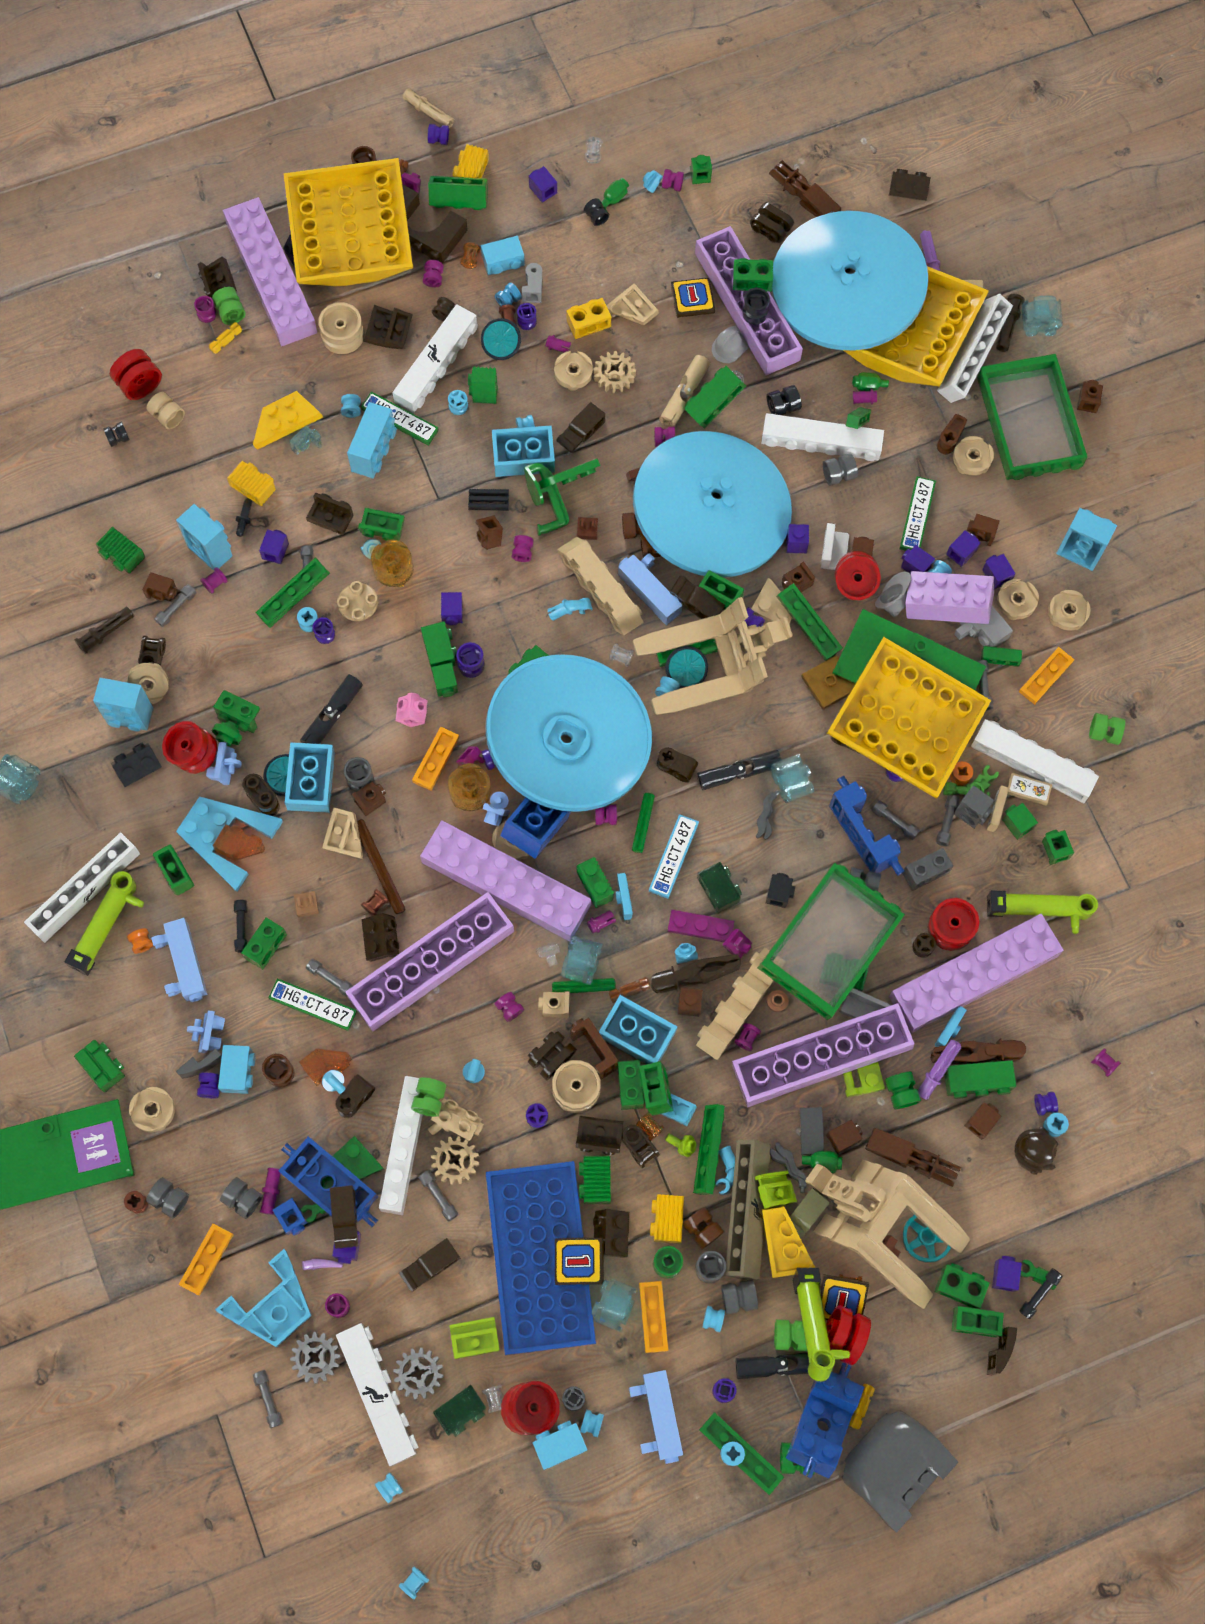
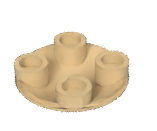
(357, 601)

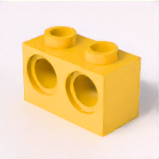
(590, 322)

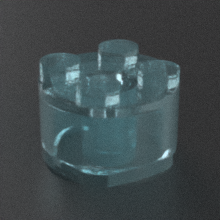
(1042, 316)
(17, 778)
(792, 778)
(581, 960)
(614, 1304)

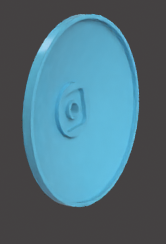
(842, 307)
(704, 532)
(573, 699)

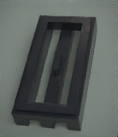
(488, 496)

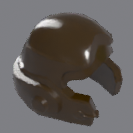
(1036, 1150)

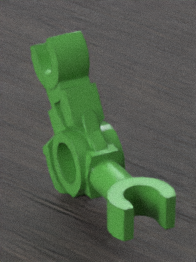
(981, 783)

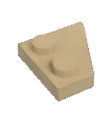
(633, 306)
(768, 605)
(343, 834)

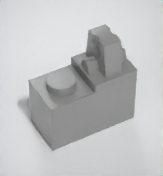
(988, 634)

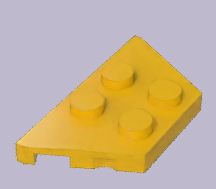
(284, 418)

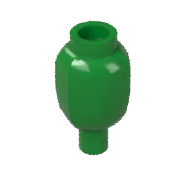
(615, 192)
(865, 381)
(825, 1158)

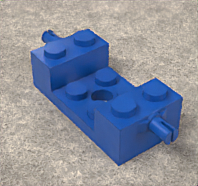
(846, 806)
(311, 1165)
(834, 1404)

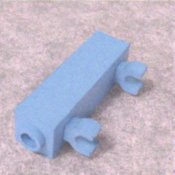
(649, 588)
(185, 960)
(662, 1416)

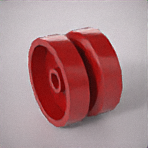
(135, 374)
(857, 563)
(189, 747)
(942, 923)
(848, 1332)
(530, 1408)

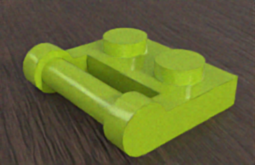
(869, 1078)

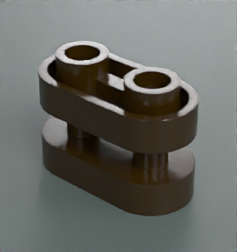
(771, 222)
(261, 794)
(553, 1042)

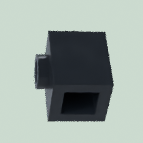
(780, 890)

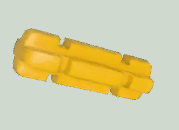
(225, 337)
(861, 1410)

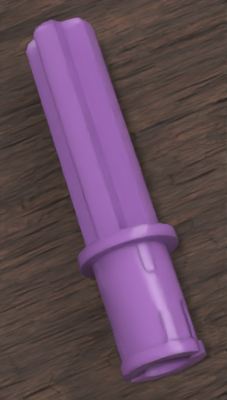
(929, 250)
(934, 1077)

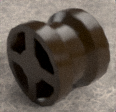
(443, 308)
(927, 941)

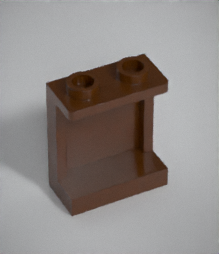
(586, 1028)

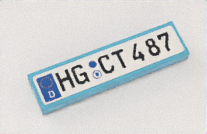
(673, 856)

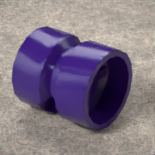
(470, 660)

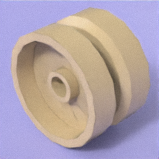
(341, 328)
(576, 1073)

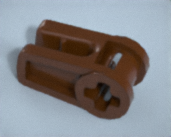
(951, 434)

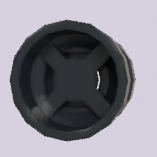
(595, 210)
(120, 431)

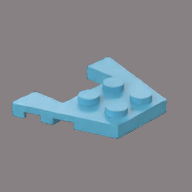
(278, 1312)

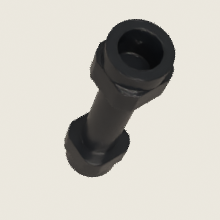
(240, 909)
(1053, 1277)

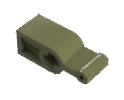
(808, 1211)

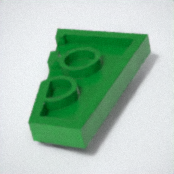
(356, 1160)

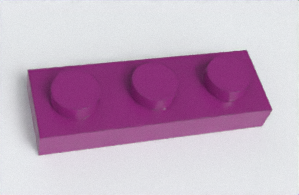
(700, 926)

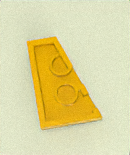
(783, 1243)

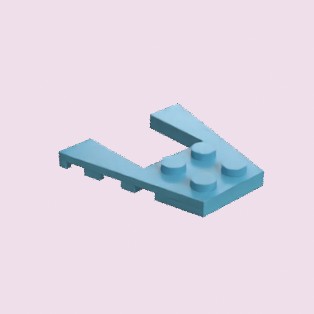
(206, 822)

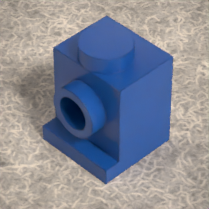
(289, 1209)

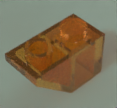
(237, 845)
(322, 1061)

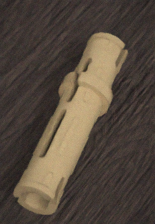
(423, 105)

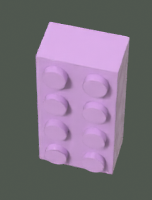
(950, 597)

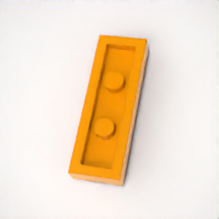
(1046, 675)
(435, 758)
(206, 1259)
(653, 1317)

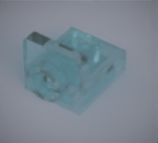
(303, 438)

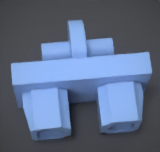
(225, 765)
(496, 809)
(210, 1022)

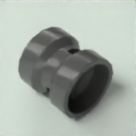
(576, 1399)

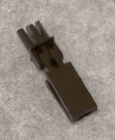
(694, 974)

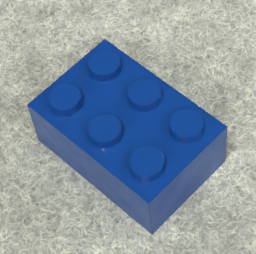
(533, 826)

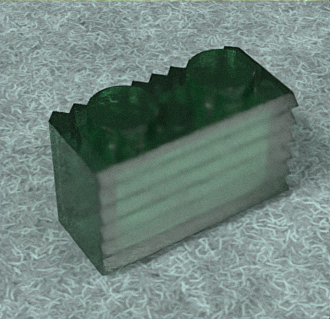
(719, 887)
(460, 1411)

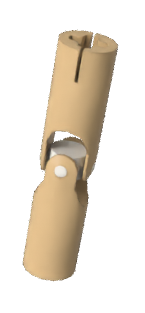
(688, 383)

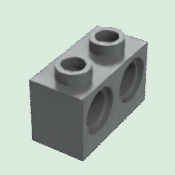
(974, 807)
(927, 869)

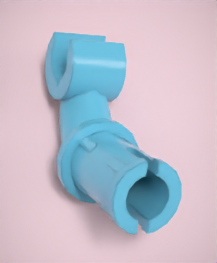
(568, 607)
(729, 1161)

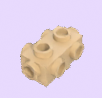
(456, 1119)

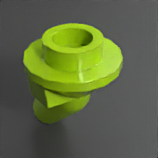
(686, 1146)

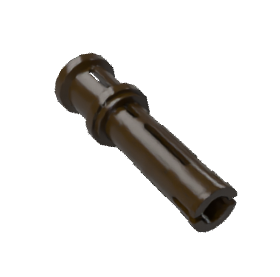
(1009, 324)
(97, 634)

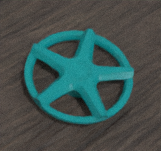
(926, 1238)

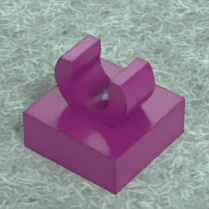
(411, 181)
(470, 755)
(737, 943)

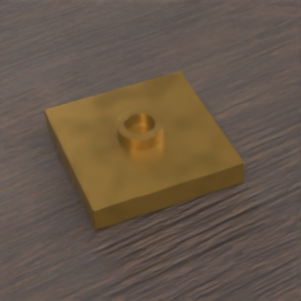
(826, 686)

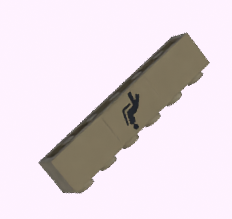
(746, 1214)

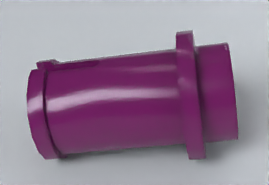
(556, 344)
(865, 397)
(601, 921)

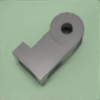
(533, 292)

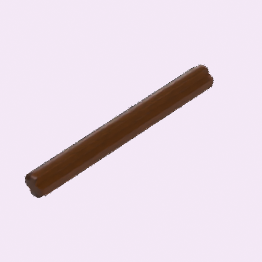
(380, 868)

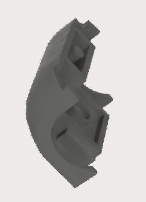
(896, 1466)

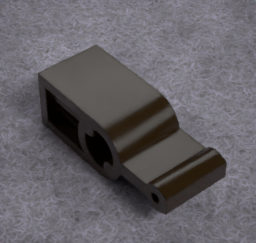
(582, 427)
(696, 599)
(344, 1216)
(429, 1265)

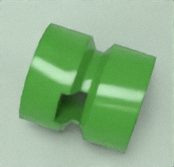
(228, 305)
(1099, 728)
(428, 1097)
(789, 1335)

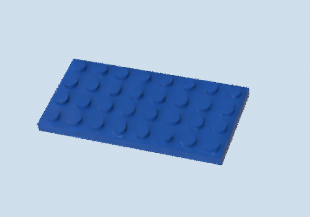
(526, 1216)

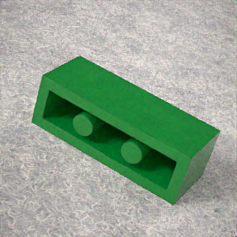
(458, 192)
(714, 396)
(980, 1079)

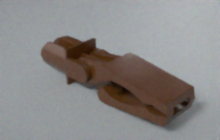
(813, 197)
(981, 1052)
(905, 1154)

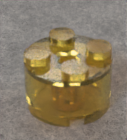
(392, 563)
(473, 798)

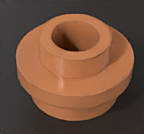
(777, 1007)

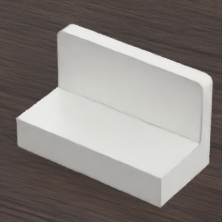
(834, 547)

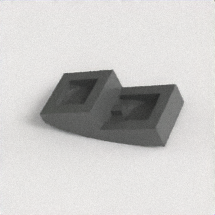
(193, 1068)
(811, 1130)

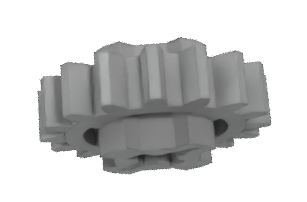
(323, 1348)
(421, 1384)

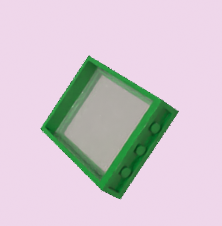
(1031, 417)
(831, 941)

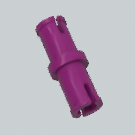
(270, 1191)

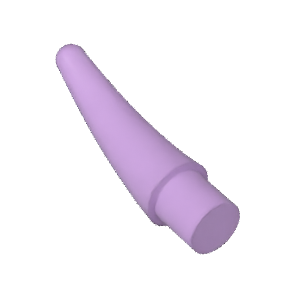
(320, 1263)

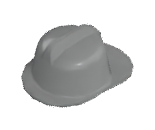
(729, 345)
(894, 594)

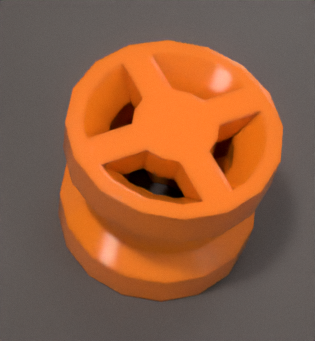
(959, 777)
(140, 940)

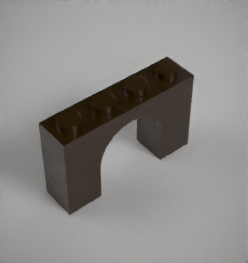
(440, 241)

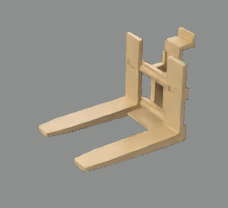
(739, 676)
(892, 1194)

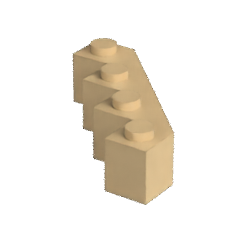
(605, 590)
(736, 1009)

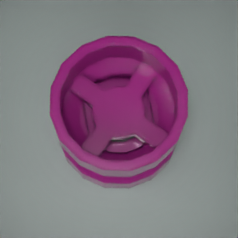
(672, 180)
(433, 273)
(205, 309)
(659, 432)
(522, 549)
(611, 815)
(508, 1006)
(335, 1308)

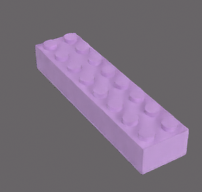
(270, 271)
(770, 341)
(506, 880)
(430, 961)
(976, 973)
(823, 1055)

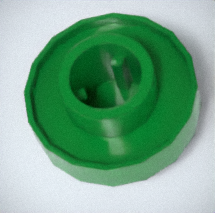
(227, 733)

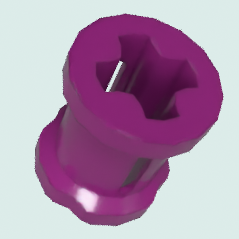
(214, 580)
(747, 1037)
(1105, 1062)

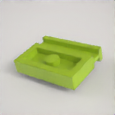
(775, 1189)
(474, 1338)

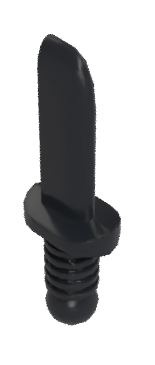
(244, 518)

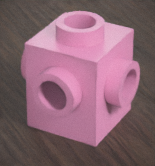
(411, 710)

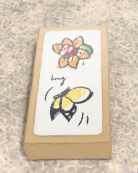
(1029, 789)
(998, 806)

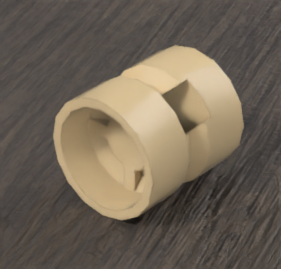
(165, 410)

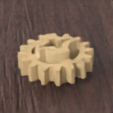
(614, 373)
(446, 1167)

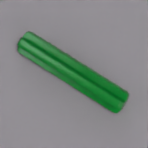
(643, 822)
(577, 987)

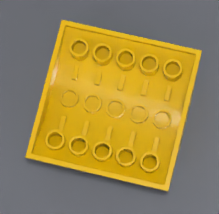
(348, 223)
(934, 338)
(909, 717)

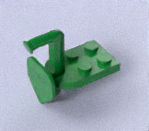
(548, 485)

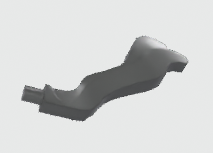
(762, 822)
(786, 1158)

